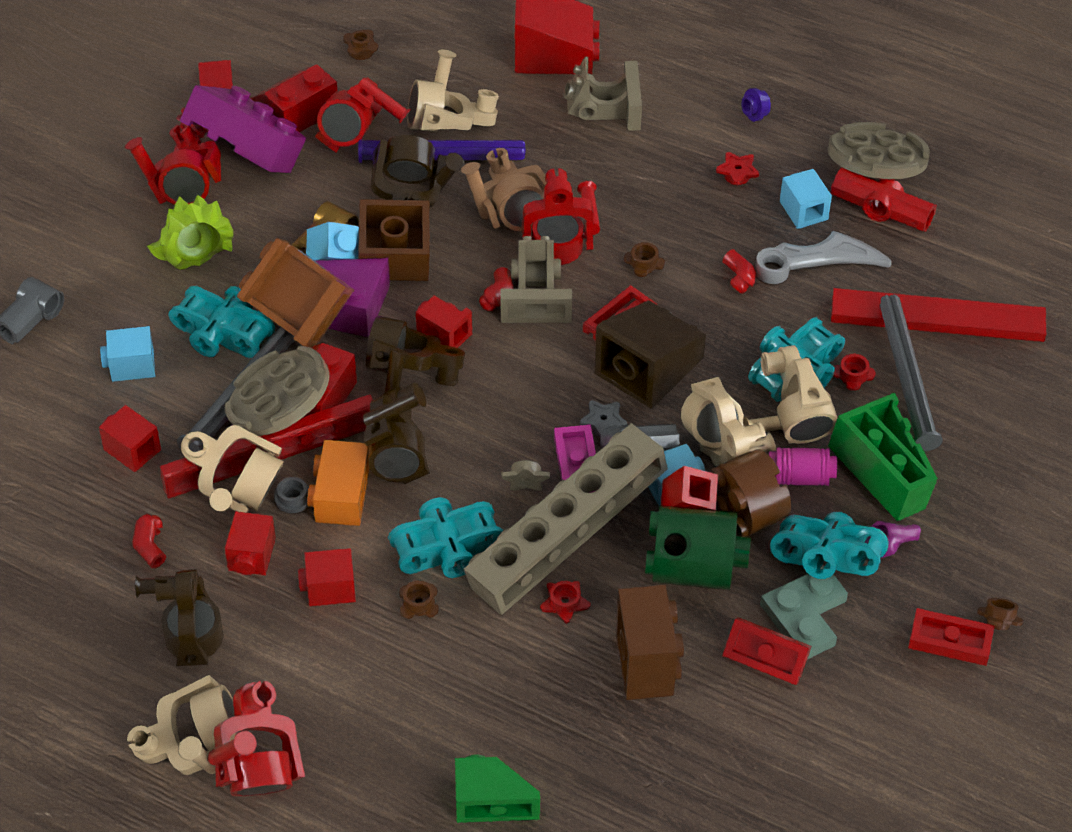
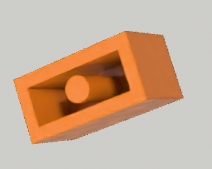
(340, 483)

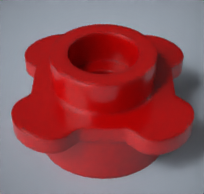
(854, 371)

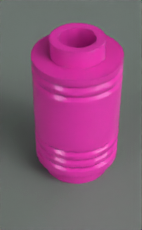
(804, 466)

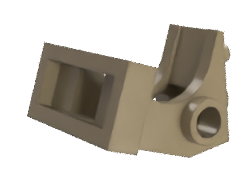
(605, 100)
(536, 268)

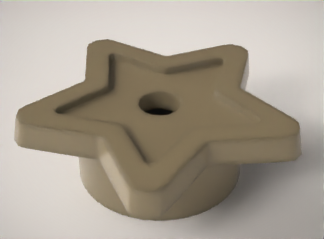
(525, 475)

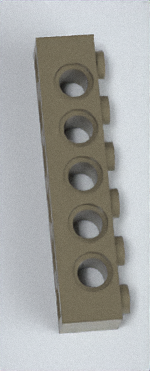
(560, 536)

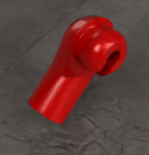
(743, 268)
(492, 294)
(143, 540)

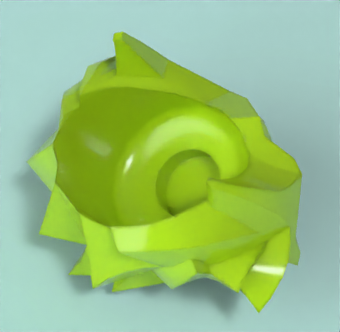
(193, 234)

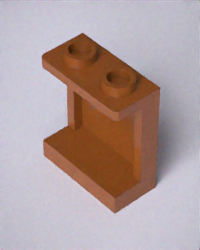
(294, 292)

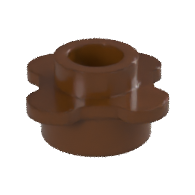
(360, 44)
(644, 259)
(418, 591)
(1001, 613)

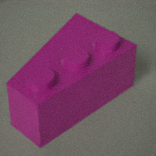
(246, 125)
(371, 285)

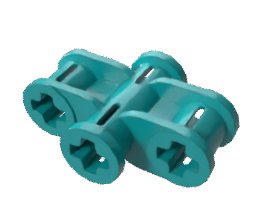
(221, 322)
(812, 342)
(444, 537)
(840, 547)

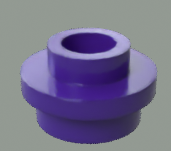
(756, 104)

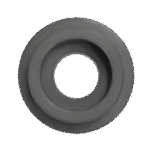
(289, 488)

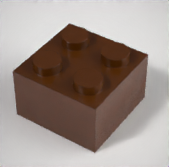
(399, 233)
(648, 642)

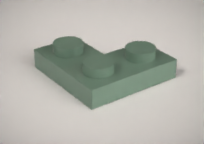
(798, 606)

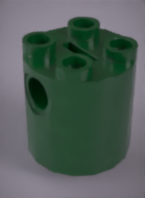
(710, 548)

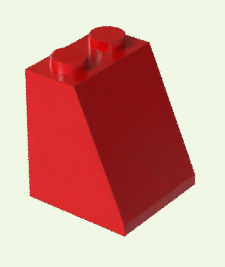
(554, 36)

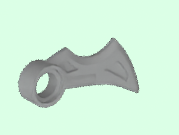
(833, 250)

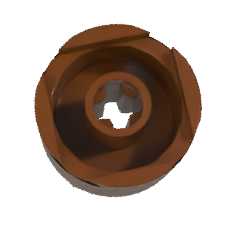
(752, 491)

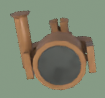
(507, 189)

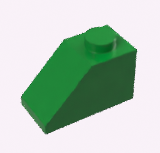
(492, 792)

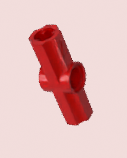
(883, 199)

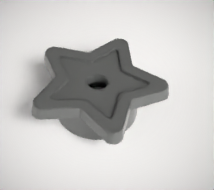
(596, 411)

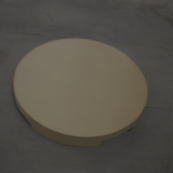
(878, 152)
(277, 390)

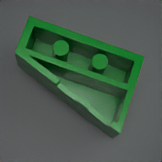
(884, 457)

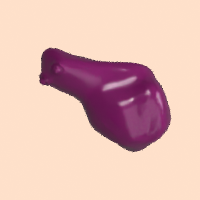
(896, 534)

